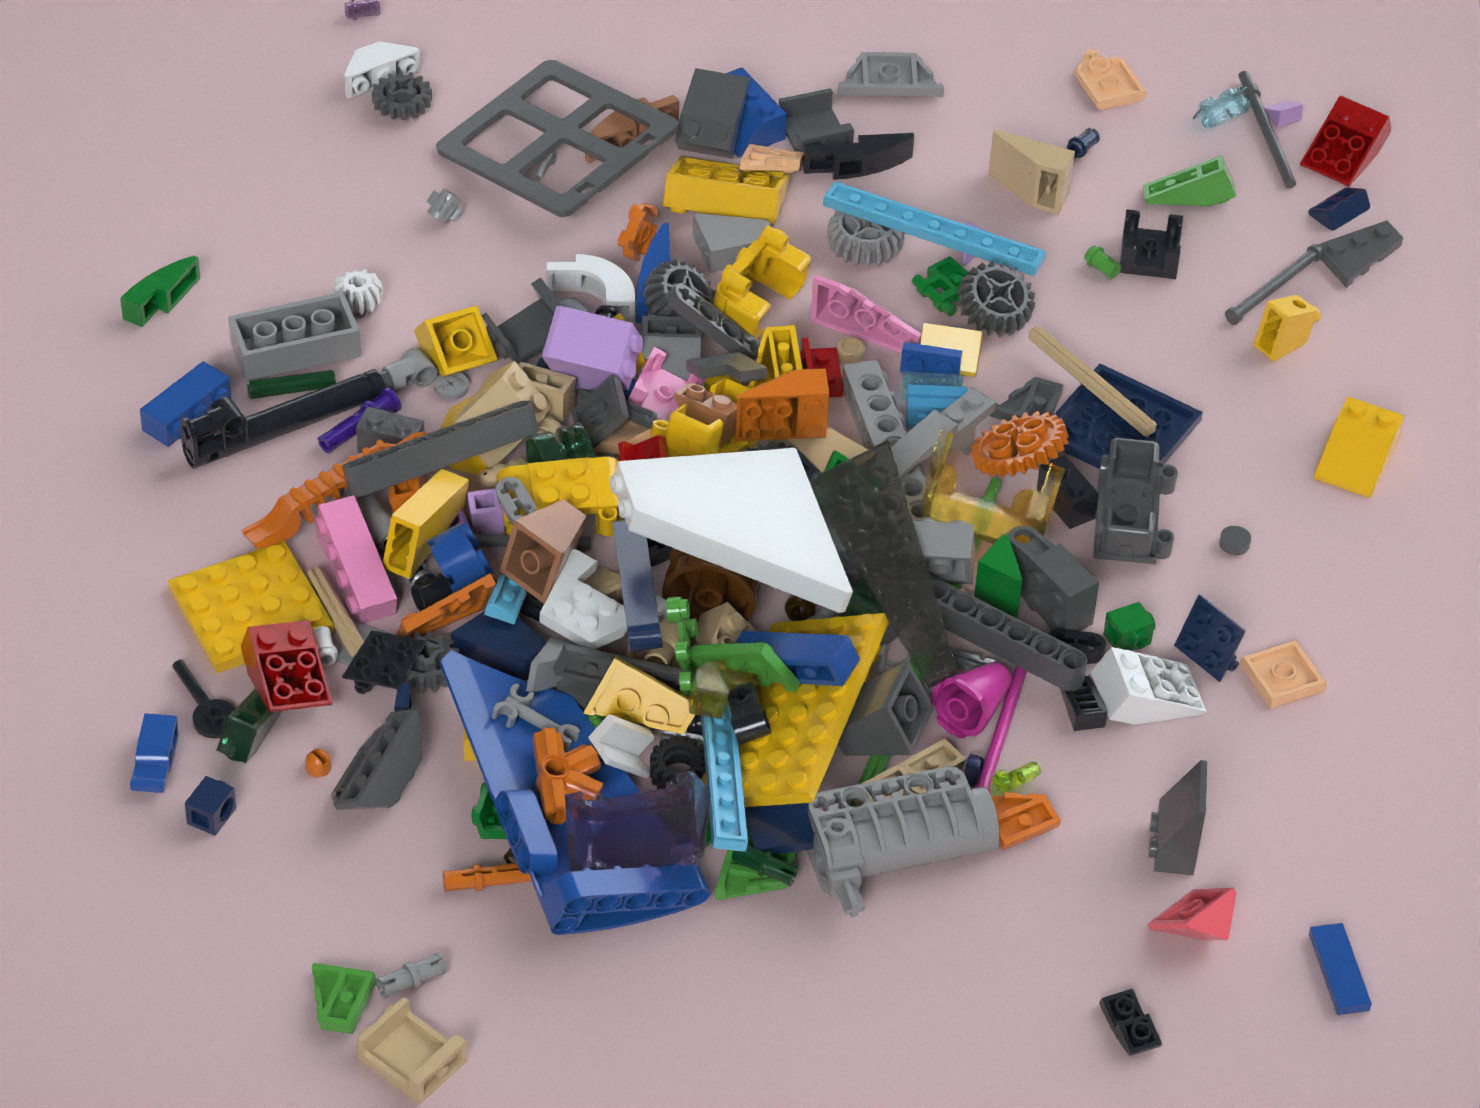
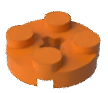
(639, 231)

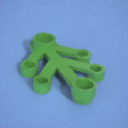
(679, 612)

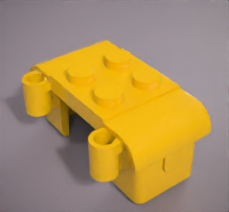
(768, 261)
(690, 437)
(578, 481)

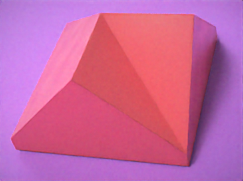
(1199, 915)

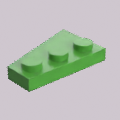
(749, 658)

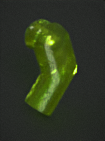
(1017, 777)

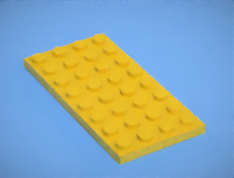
(807, 723)

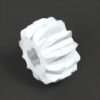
(360, 289)

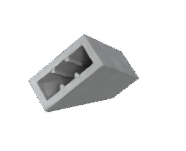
(723, 237)

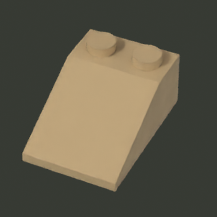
(500, 389)

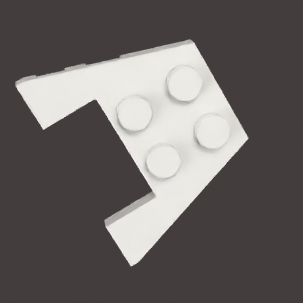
(582, 611)

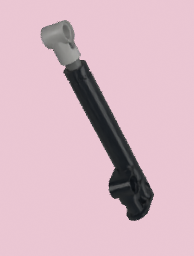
(227, 431)

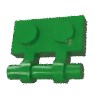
(943, 274)

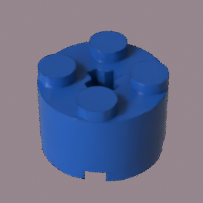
(457, 556)

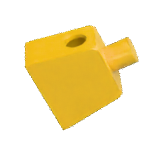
(1285, 326)

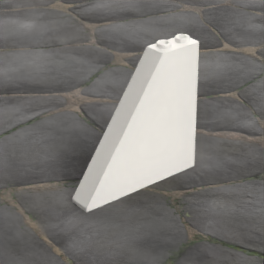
(739, 513)

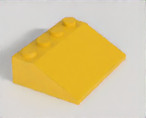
(724, 189)

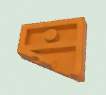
(1023, 817)

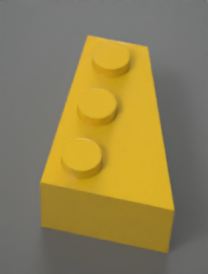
(778, 352)

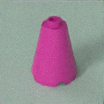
(970, 699)

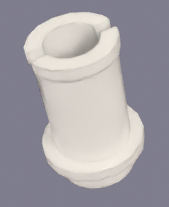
(327, 651)

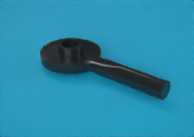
(209, 715)

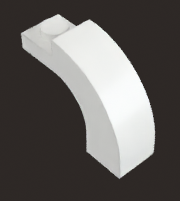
(595, 277)

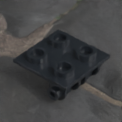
(383, 661)

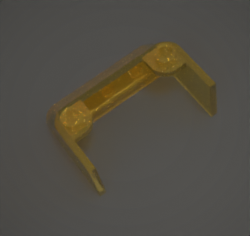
(989, 519)

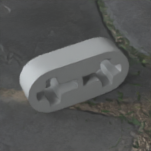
(511, 506)

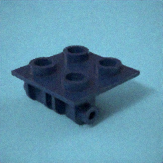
(1210, 638)

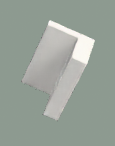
(621, 744)

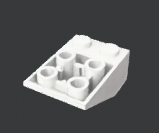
(1145, 688)

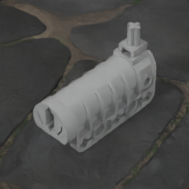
(897, 830)

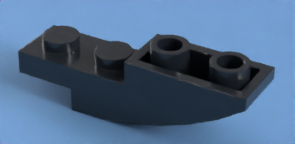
(853, 160)

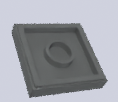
(602, 410)

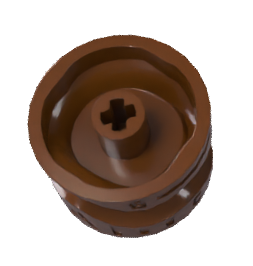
(708, 585)

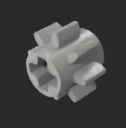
(444, 205)

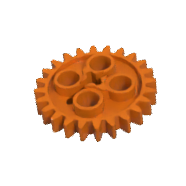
(1019, 444)

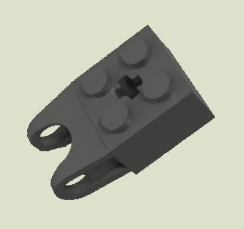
(1054, 582)

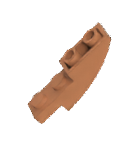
(622, 130)

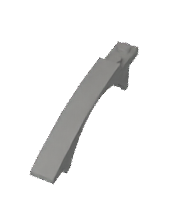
(958, 419)

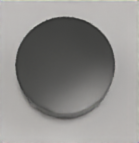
(1235, 540)

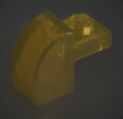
(712, 687)

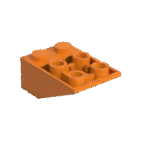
(785, 408)

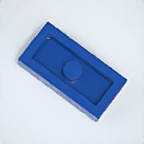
(930, 359)

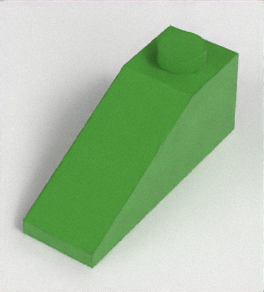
(1194, 186)

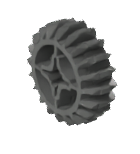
(673, 273)
(996, 299)

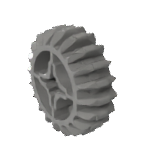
(862, 240)

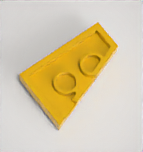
(639, 699)

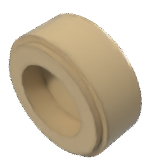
(850, 350)

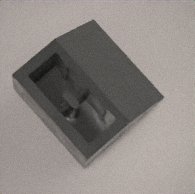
(674, 337)

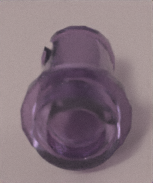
(362, 8)

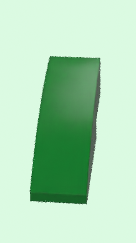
(160, 290)

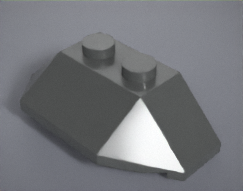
(382, 765)

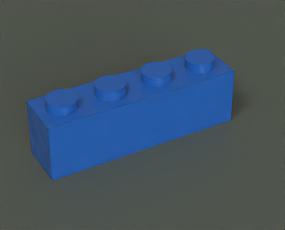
(810, 657)

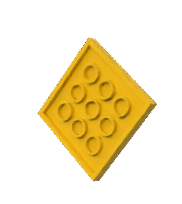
(244, 593)

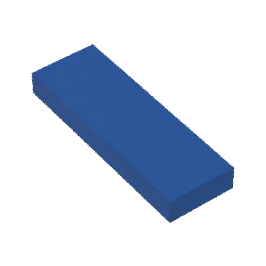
(1340, 969)

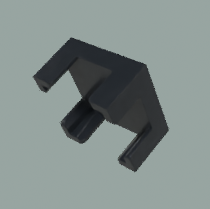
(1149, 250)

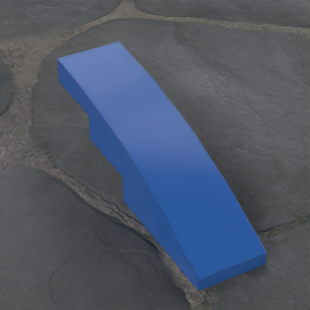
(657, 253)

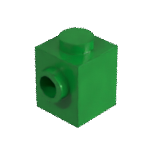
(1129, 627)

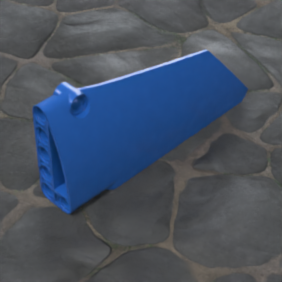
(575, 899)

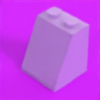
(592, 347)

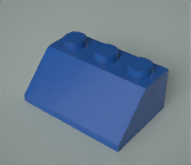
(762, 118)

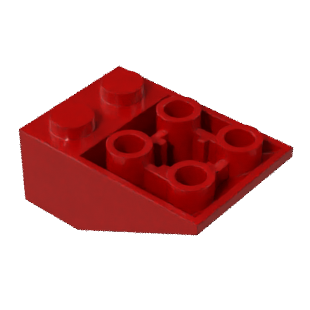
(1347, 141)
(285, 666)

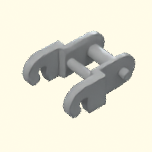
(882, 661)

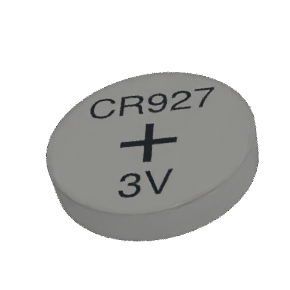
(451, 386)

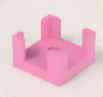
(657, 387)

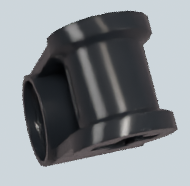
(747, 715)

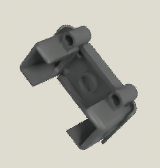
(1129, 503)

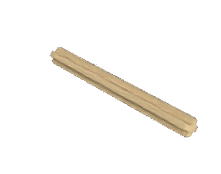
(1092, 381)

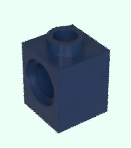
(210, 805)

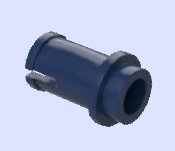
(1083, 142)

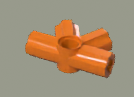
(563, 773)

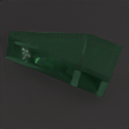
(246, 728)

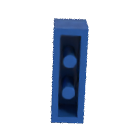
(184, 398)

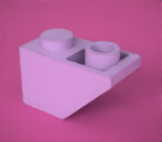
(485, 512)

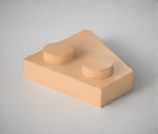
(770, 158)

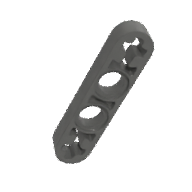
(712, 321)

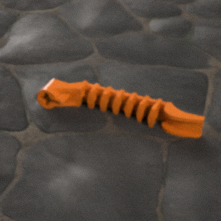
(284, 518)

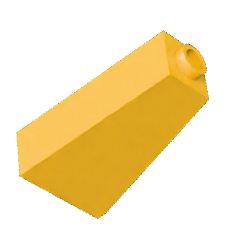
(422, 518)

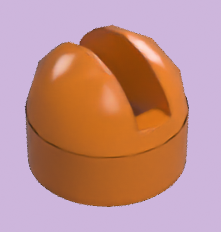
(314, 765)

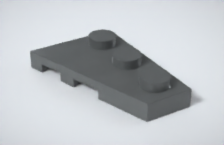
(1357, 251)

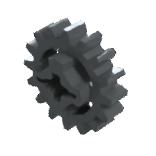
(402, 95)
(427, 670)

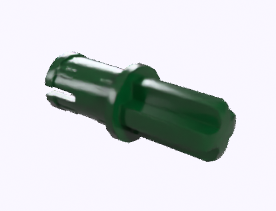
(766, 865)

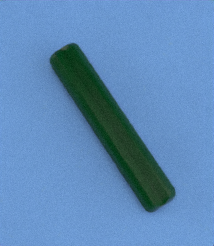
(290, 384)

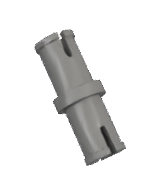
(411, 975)

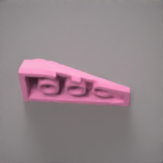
(856, 315)

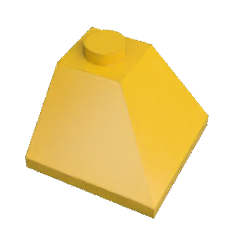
(456, 341)

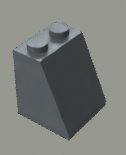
(887, 715)

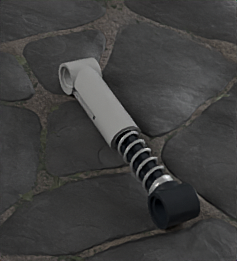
(425, 586)

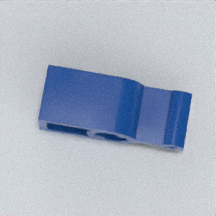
(154, 752)

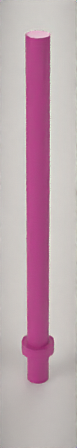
(1001, 729)

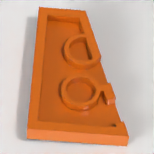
(450, 609)

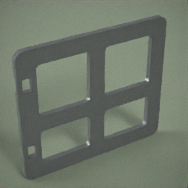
(557, 132)

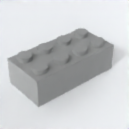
(294, 336)

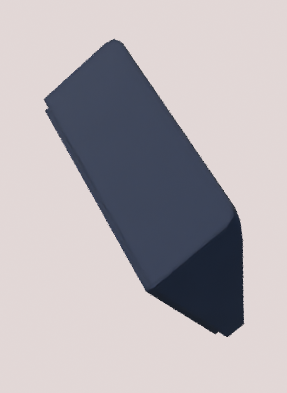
(1341, 207)

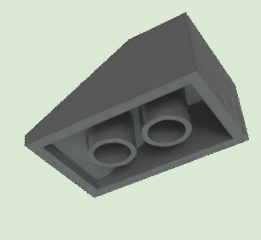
(712, 113)
(1180, 823)

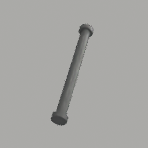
(1235, 314)

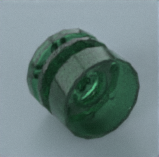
(567, 444)

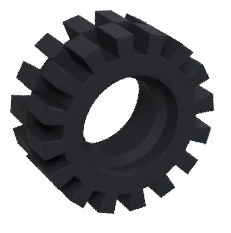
(675, 752)

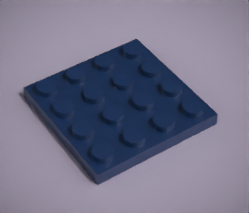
(1094, 424)

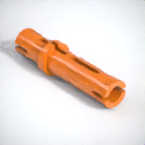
(480, 877)

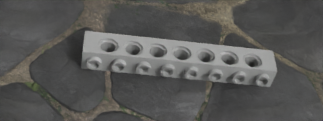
(878, 420)

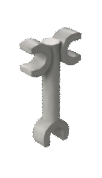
(519, 706)

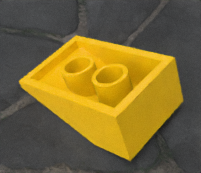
(1359, 447)

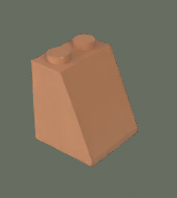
(541, 547)

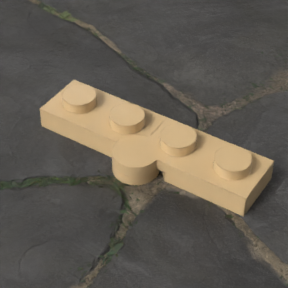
(935, 756)

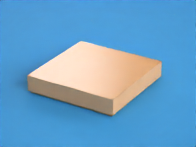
(626, 432)
(1283, 674)

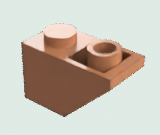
(708, 408)

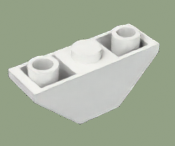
(377, 61)

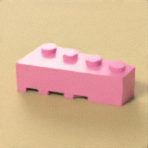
(355, 560)

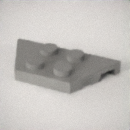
(890, 75)

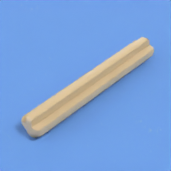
(335, 610)

